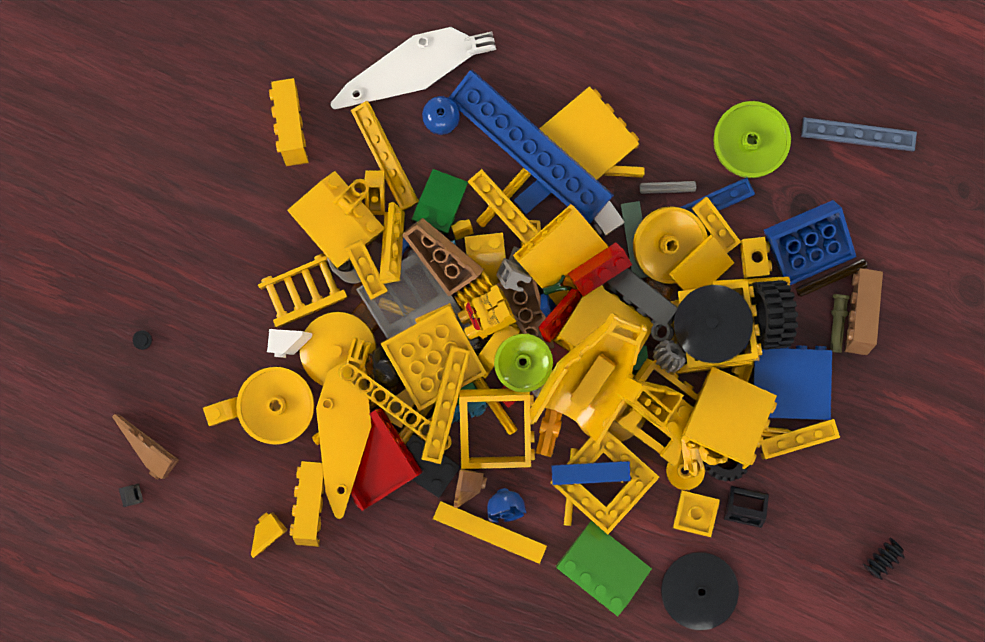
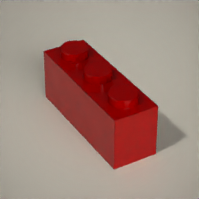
(599, 269)

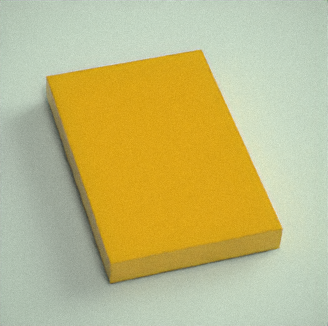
(702, 265)

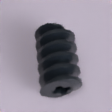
(885, 559)

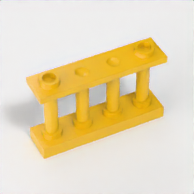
(318, 302)

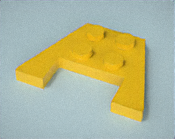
(673, 428)

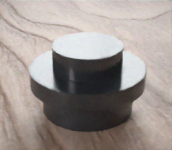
(142, 340)

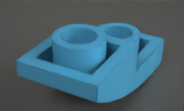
(474, 409)

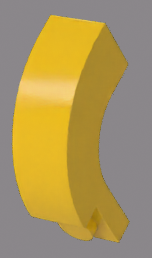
(488, 353)

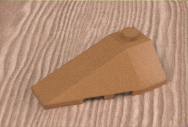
(526, 308)
(468, 486)

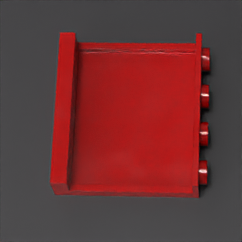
(384, 463)

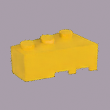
(650, 399)

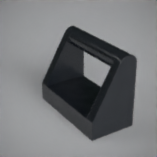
(745, 515)

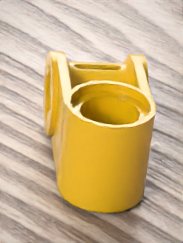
(350, 198)

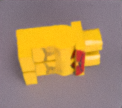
(487, 314)

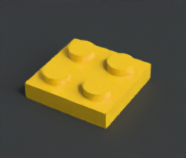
(696, 513)

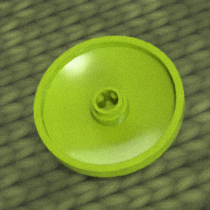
(752, 139)

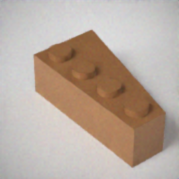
(441, 257)
(864, 312)

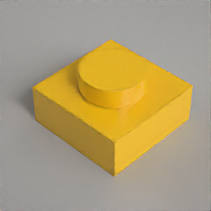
(462, 229)

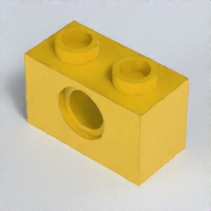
(750, 268)

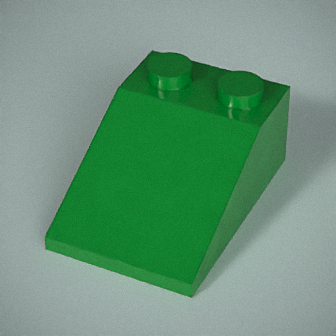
(440, 201)

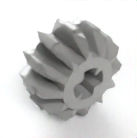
(669, 356)

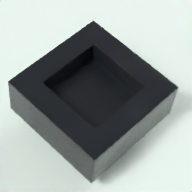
(131, 495)

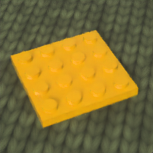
(422, 354)

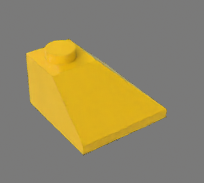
(266, 532)

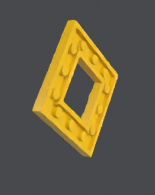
(641, 480)

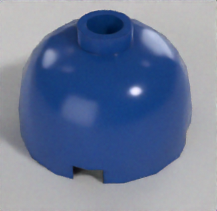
(442, 123)
(506, 506)

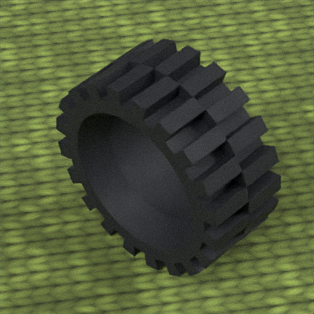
(775, 314)

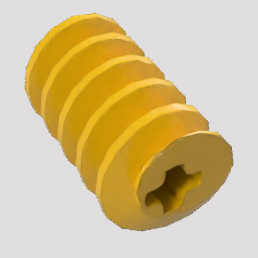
(475, 290)

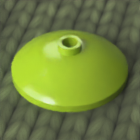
(528, 376)

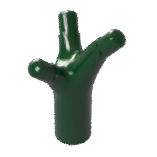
(556, 287)

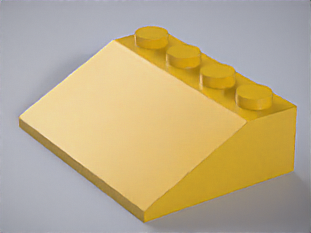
(329, 224)

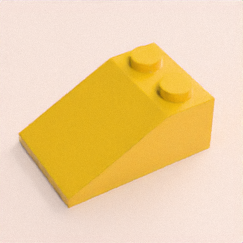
(487, 252)

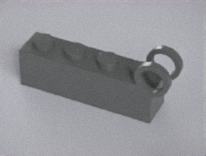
(647, 300)

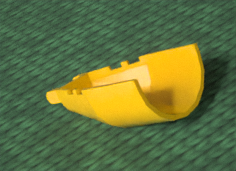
(616, 343)

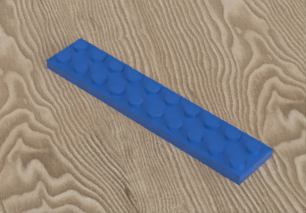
(530, 146)

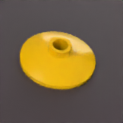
(681, 480)

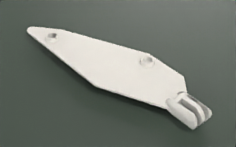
(414, 65)

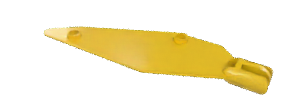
(343, 428)

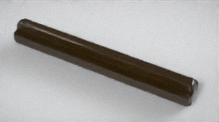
(831, 277)

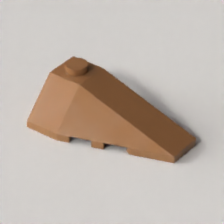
(153, 456)

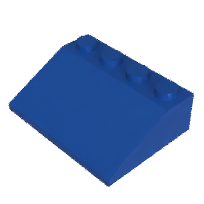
(810, 242)

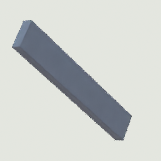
(858, 134)

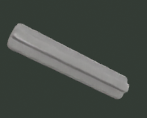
(668, 187)

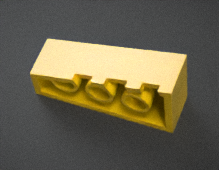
(289, 122)
(308, 504)

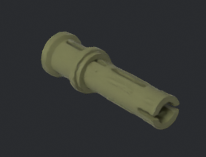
(839, 313)

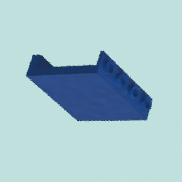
(798, 379)

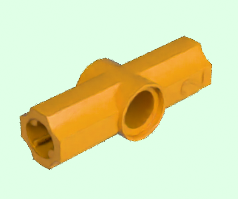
(549, 432)

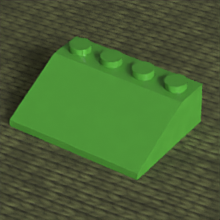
(604, 568)

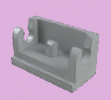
(511, 273)

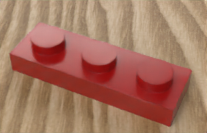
(558, 317)

